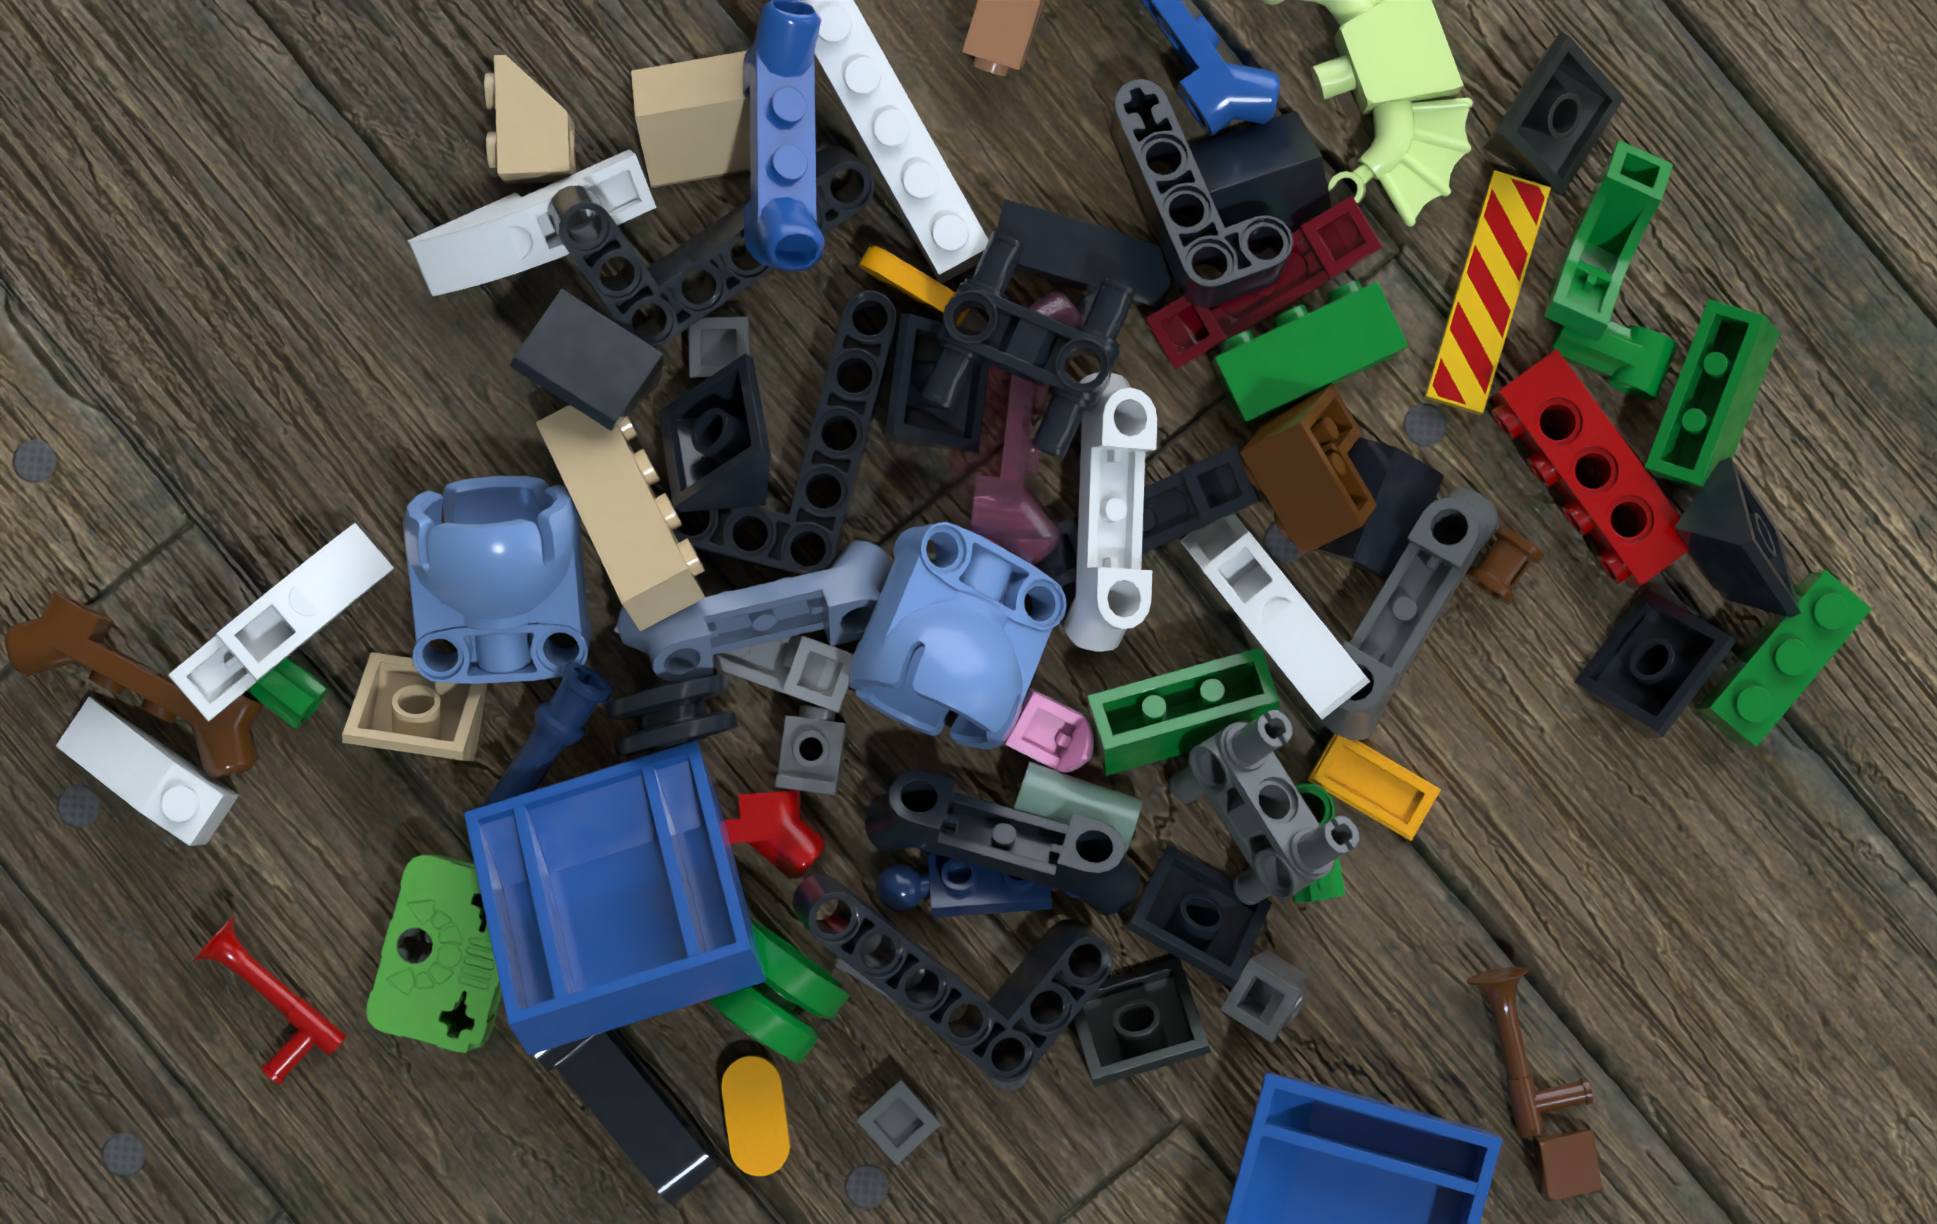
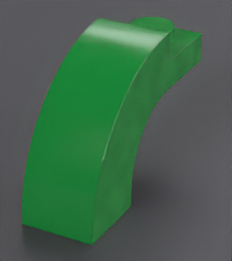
(1606, 240)

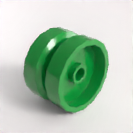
(769, 1009)

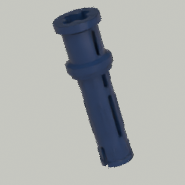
(557, 725)

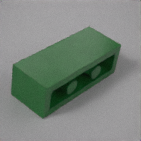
(1308, 351)
(1712, 395)
(1783, 660)
(1178, 709)

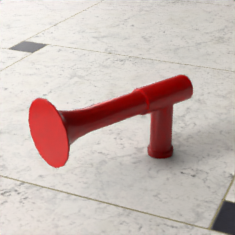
(311, 1024)

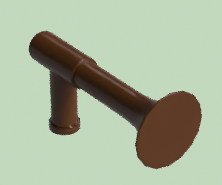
(1526, 1102)

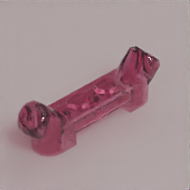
(1001, 504)

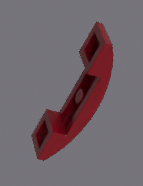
(1318, 255)

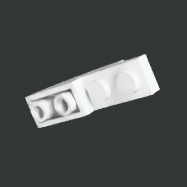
(516, 229)
(1276, 614)
(280, 622)

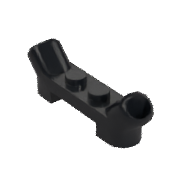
(1075, 857)

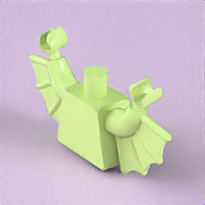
(1406, 78)

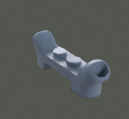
(828, 599)

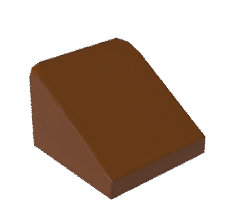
(1567, 1164)

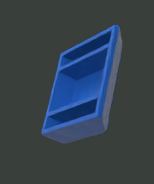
(612, 898)
(1357, 1161)

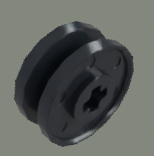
(671, 715)

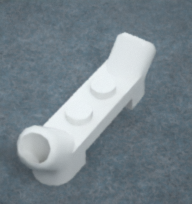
(1109, 576)

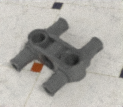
(1285, 840)

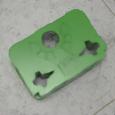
(416, 994)

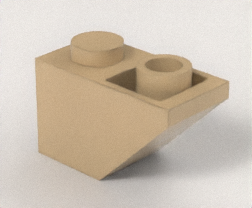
(532, 130)

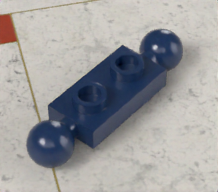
(960, 889)

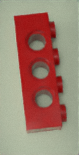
(1624, 482)

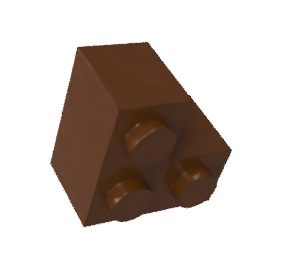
(1306, 470)

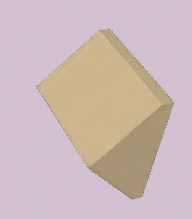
(693, 119)
(412, 714)

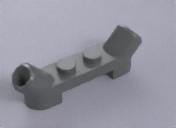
(1411, 603)

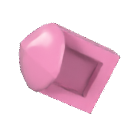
(1052, 733)

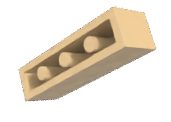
(624, 516)

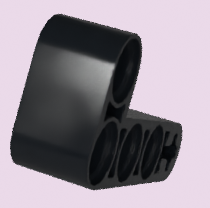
(1187, 192)
(634, 1112)

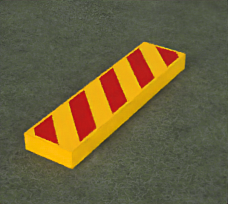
(1487, 292)

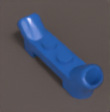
(781, 85)
(1214, 89)

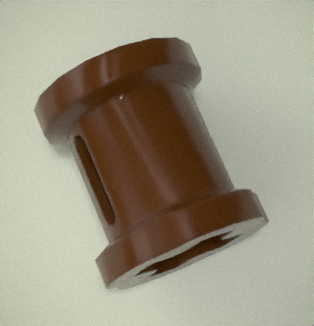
(1504, 565)

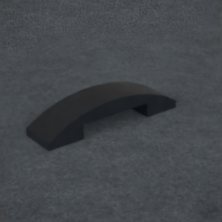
(1170, 509)

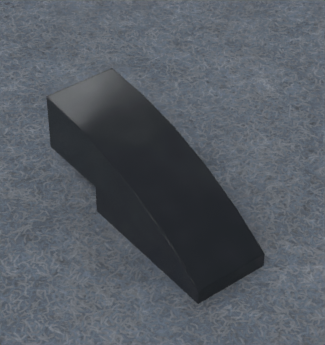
(1084, 254)

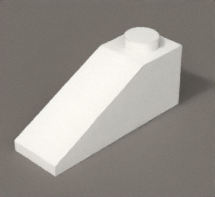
(147, 773)

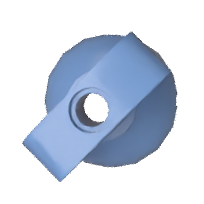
(496, 580)
(955, 636)

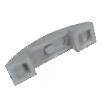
(793, 667)

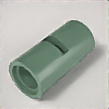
(1059, 795)

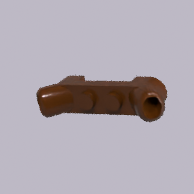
(76, 633)

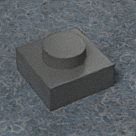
(716, 343)
(898, 1121)

